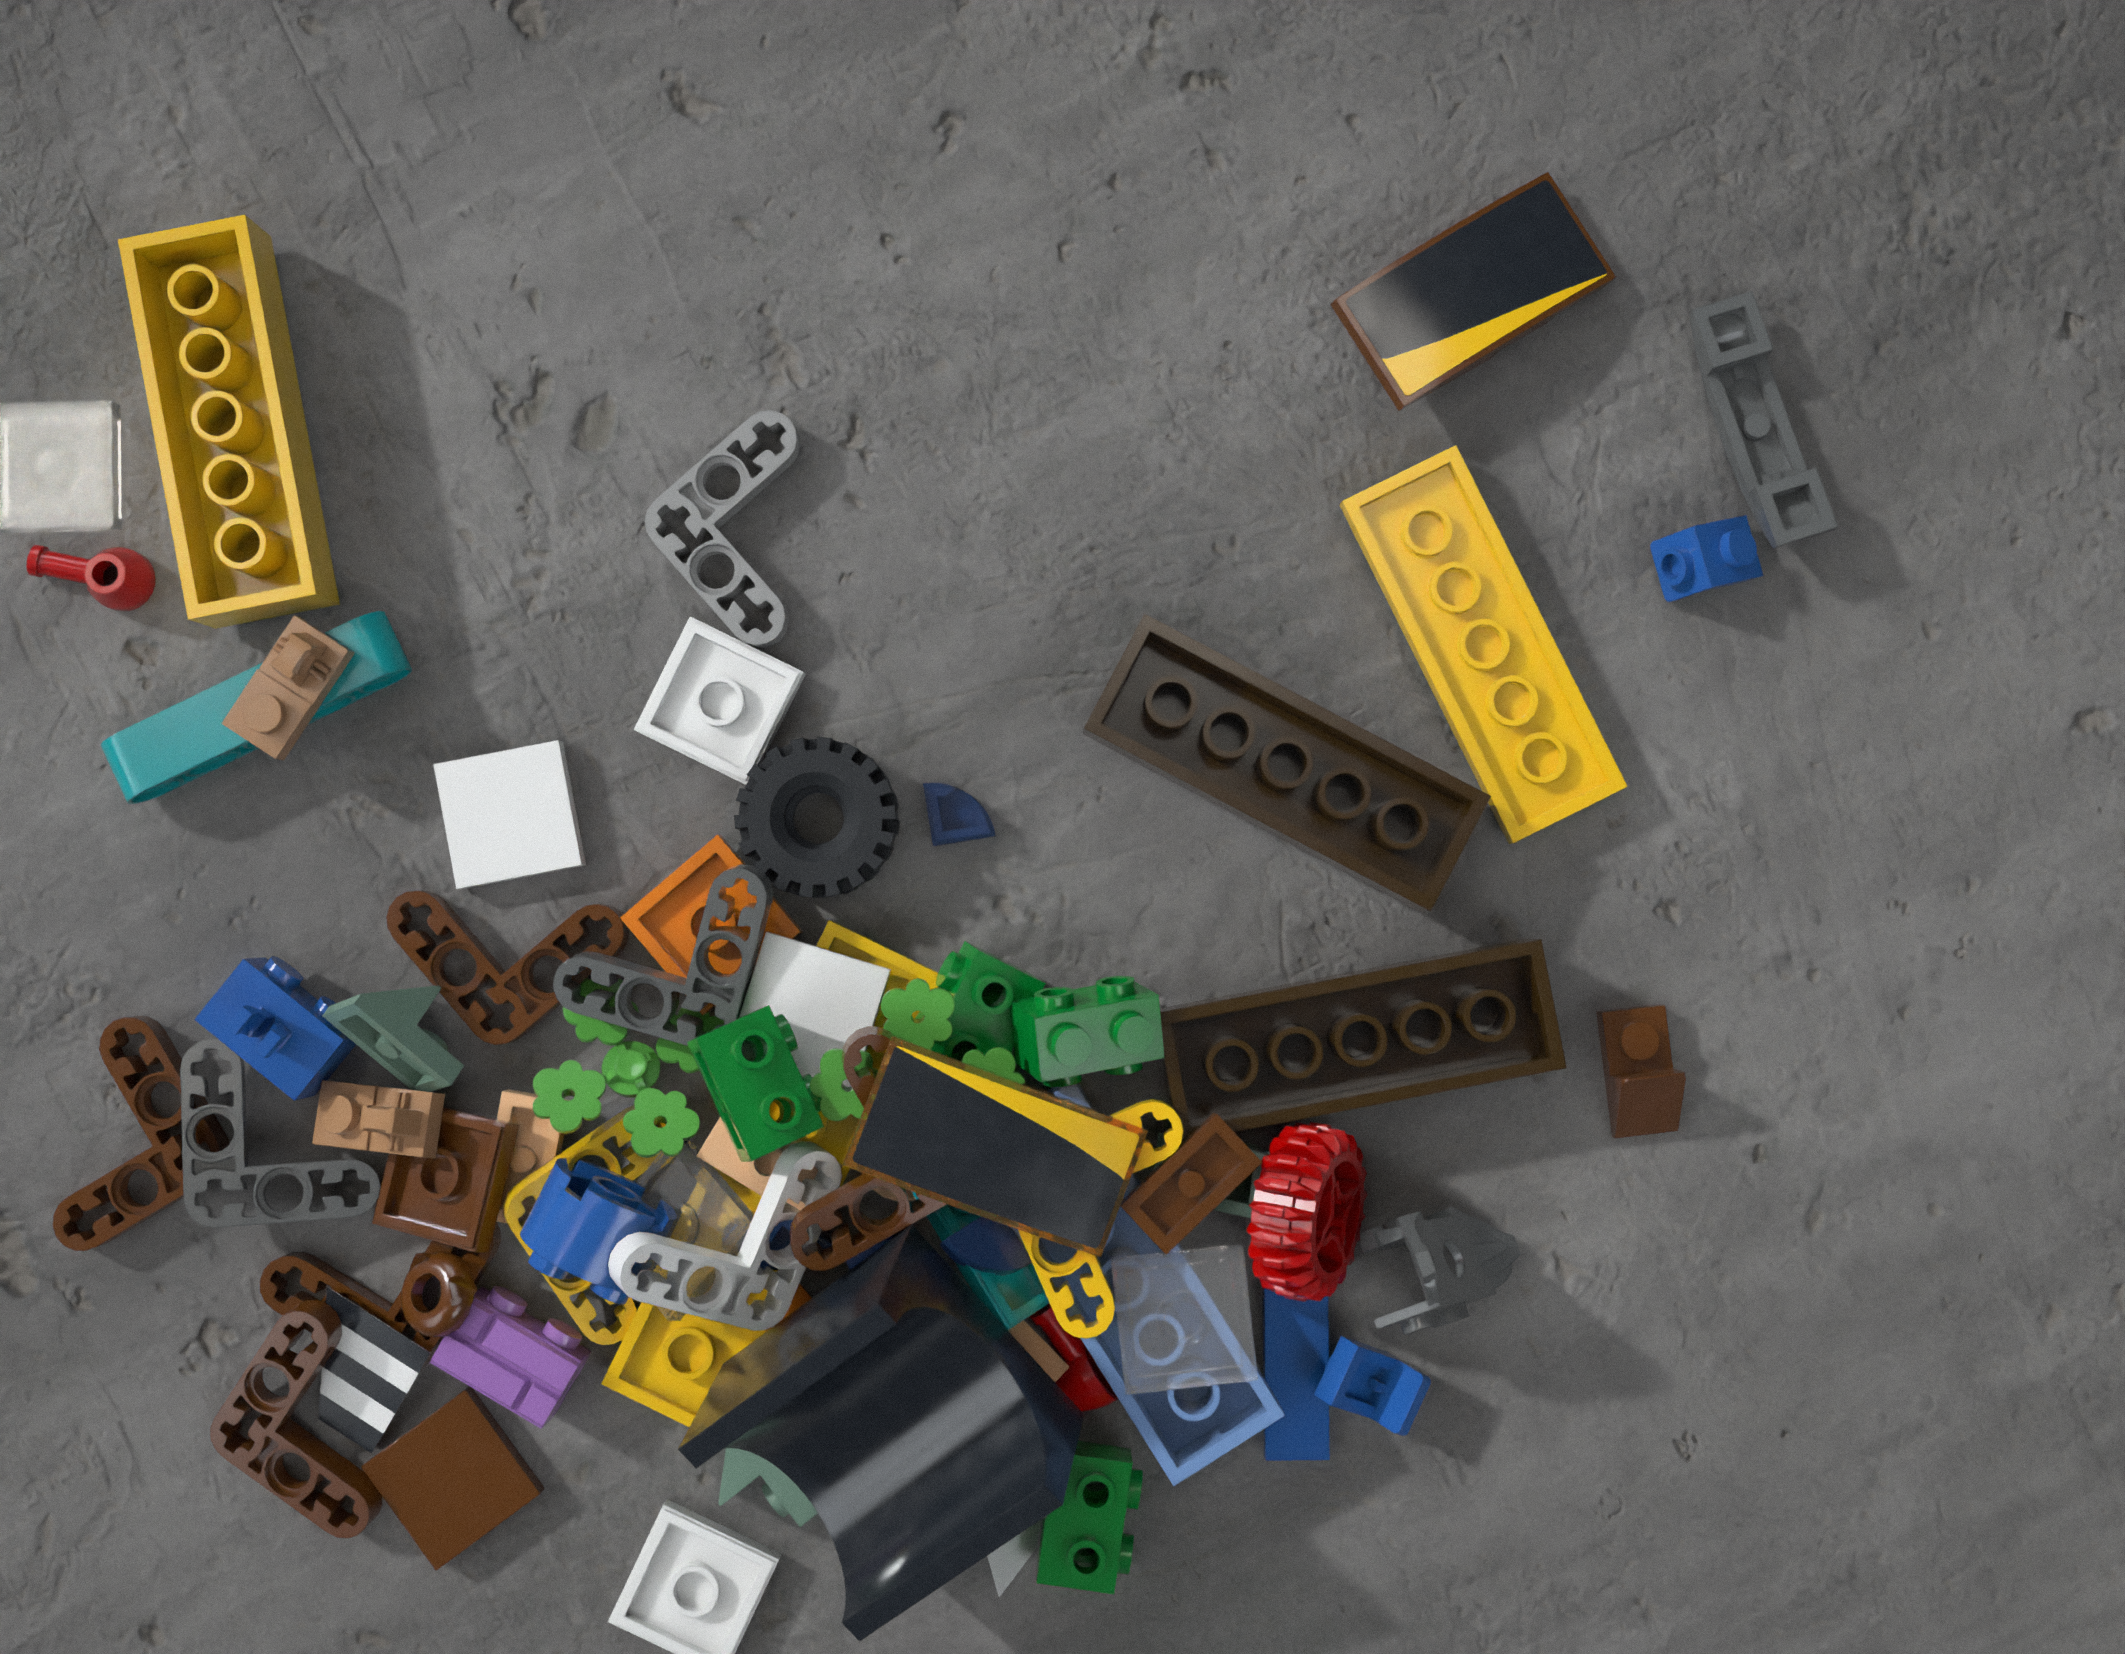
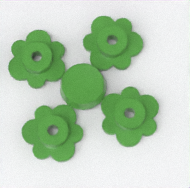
(897, 1006)
(630, 1072)

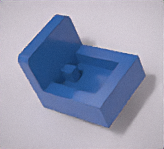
(1706, 558)
(1373, 1385)

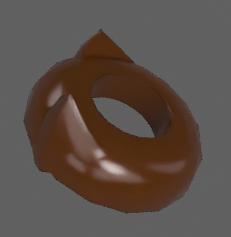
(455, 1299)

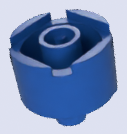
(583, 1219)

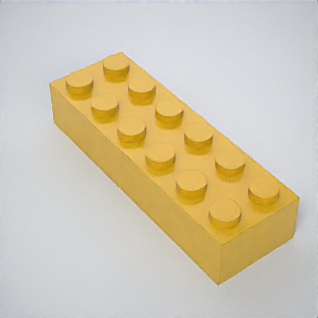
(228, 422)

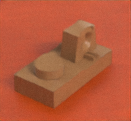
(288, 688)
(378, 1119)

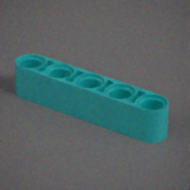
(191, 740)

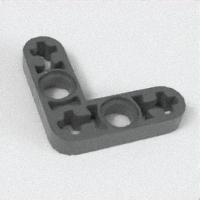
(702, 983)
(232, 1162)

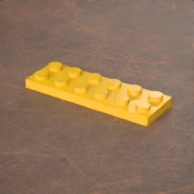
(1482, 645)

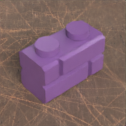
(513, 1355)

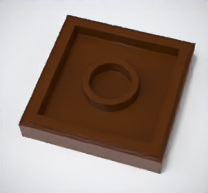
(456, 1193)
(453, 1478)

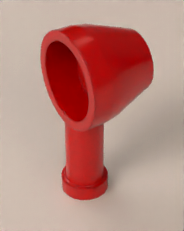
(129, 591)
(1083, 1379)

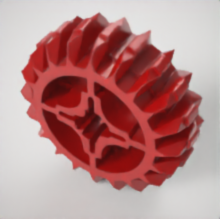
(1307, 1211)

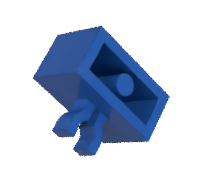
(276, 1026)

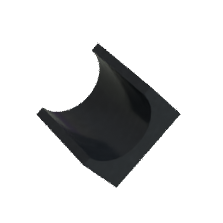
(900, 1424)

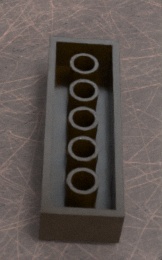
(1286, 764)
(1362, 1037)

